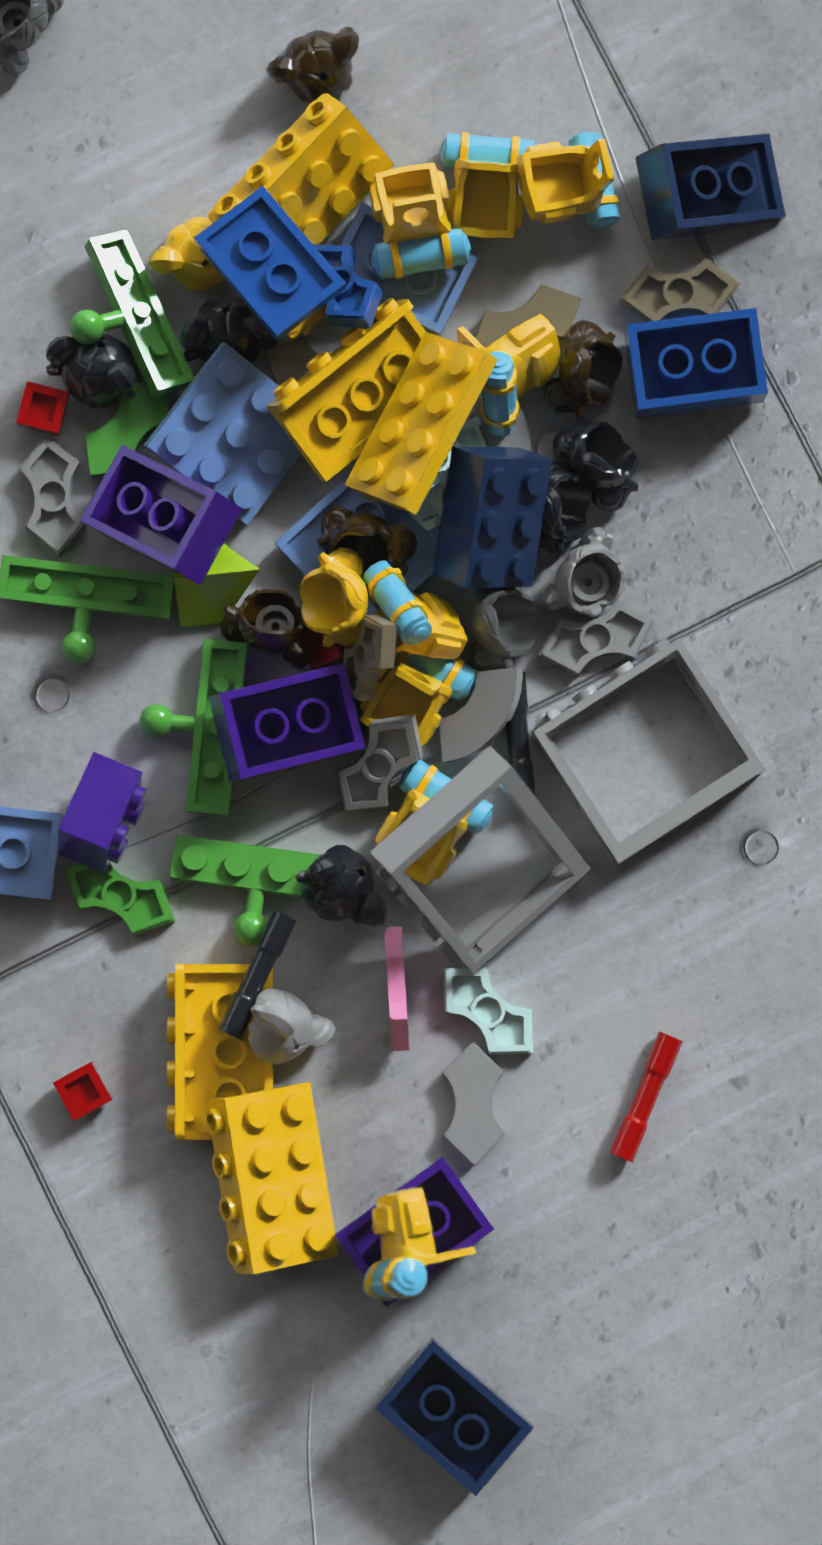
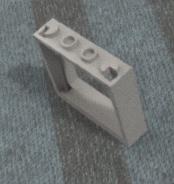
(623, 679)
(518, 904)

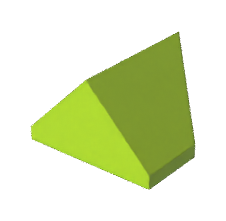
(221, 587)

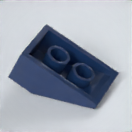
(709, 185)

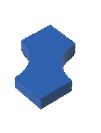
(359, 301)

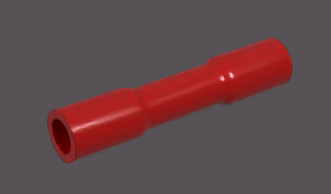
(635, 1121)

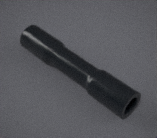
(519, 741)
(268, 950)

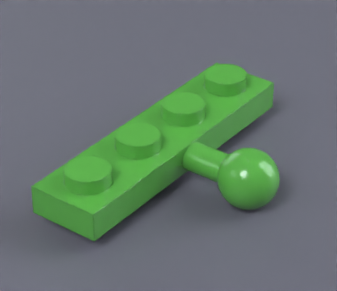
(136, 312)
(85, 590)
(208, 783)
(242, 868)

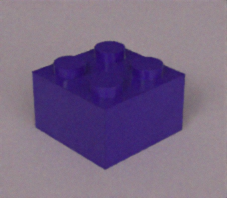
(99, 813)

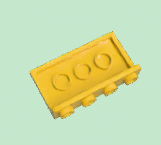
(314, 169)
(345, 392)
(420, 422)
(206, 1059)
(271, 1178)

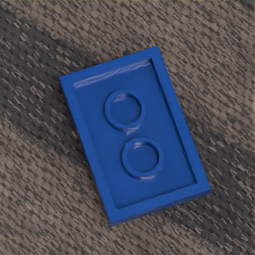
(269, 263)

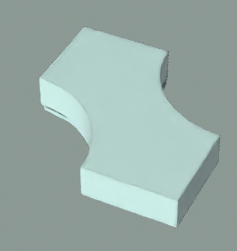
(502, 1024)

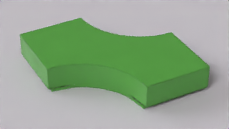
(128, 427)
(137, 902)

